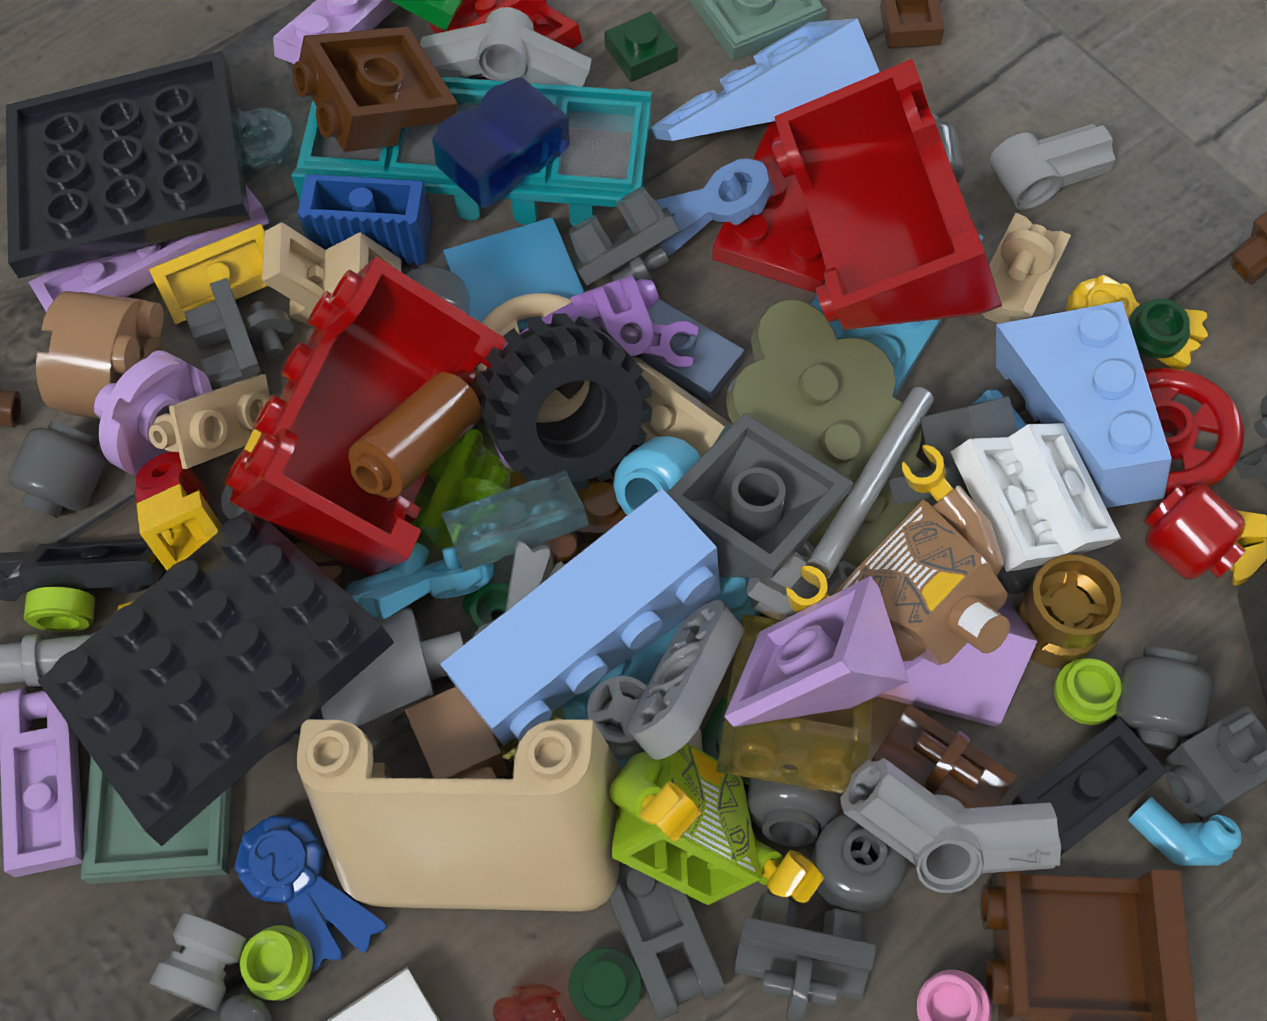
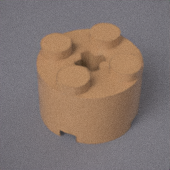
(93, 346)

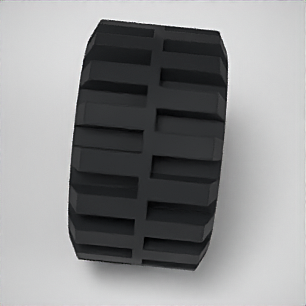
(535, 366)

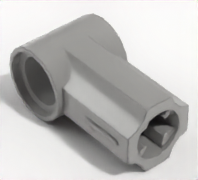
(1037, 169)

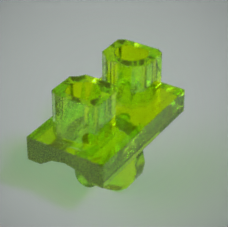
(462, 477)

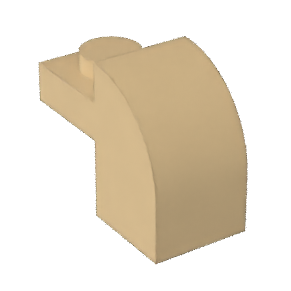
(306, 270)

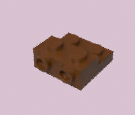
(370, 86)

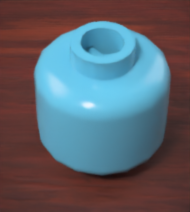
(650, 468)

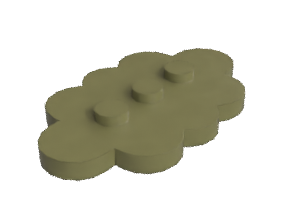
(827, 401)

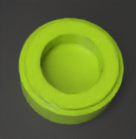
(59, 609)

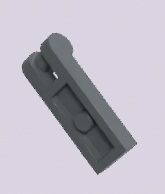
(655, 923)

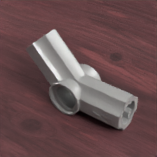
(504, 51)
(943, 836)

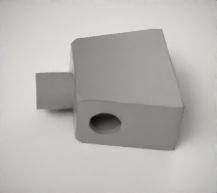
(393, 681)

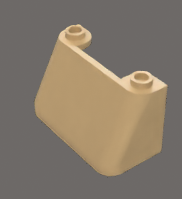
(468, 841)

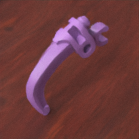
(623, 313)

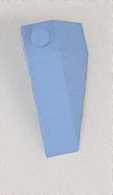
(786, 75)

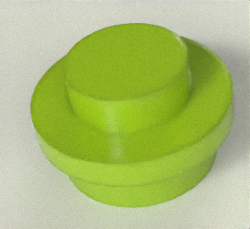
(1088, 691)
(276, 962)

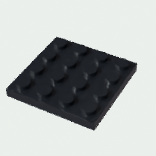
(122, 165)
(211, 671)

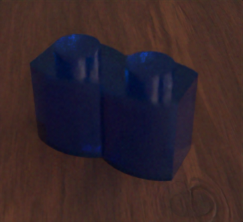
(501, 141)

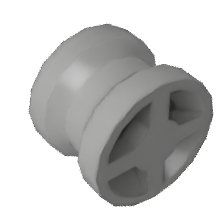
(615, 702)

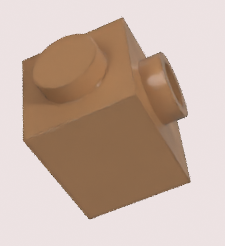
(455, 738)

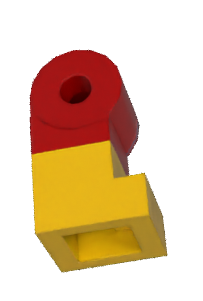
(173, 509)

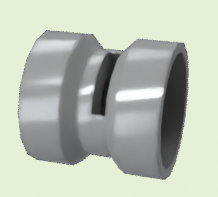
(199, 964)

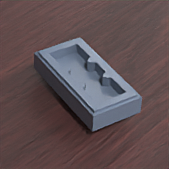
(713, 355)

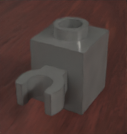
(1219, 764)

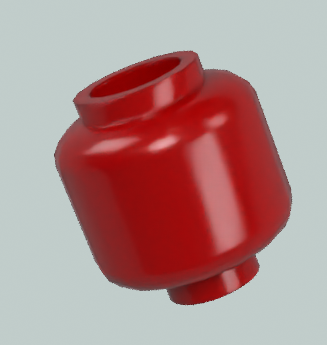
(1195, 532)

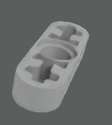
(686, 680)

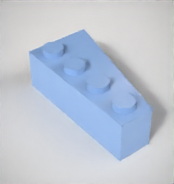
(587, 618)

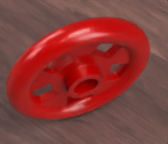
(1215, 416)

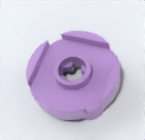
(138, 398)

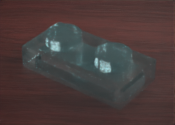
(528, 512)

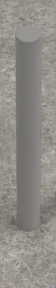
(870, 482)

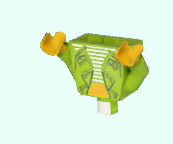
(696, 830)

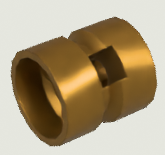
(1069, 608)

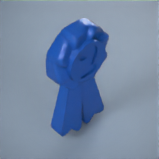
(284, 864)

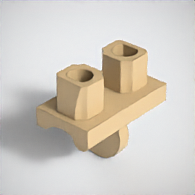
(1024, 268)

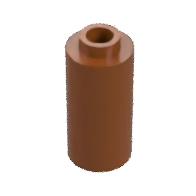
(414, 435)

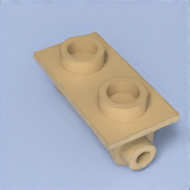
(211, 422)

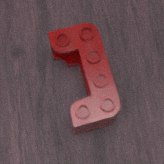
(366, 356)

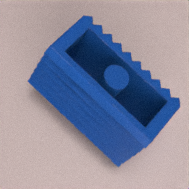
(383, 209)

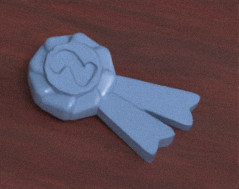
(729, 196)

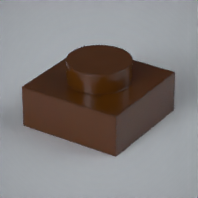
(912, 22)

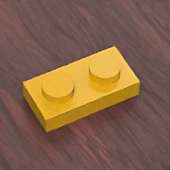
(187, 278)

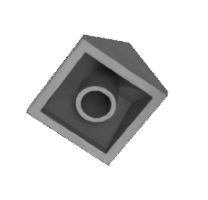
(757, 498)

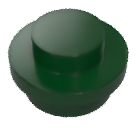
(1160, 328)
(605, 985)

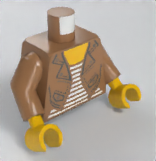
(933, 574)

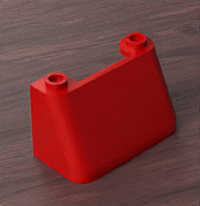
(884, 205)

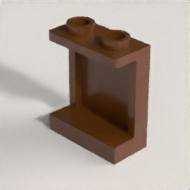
(1088, 948)

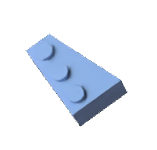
(1089, 376)

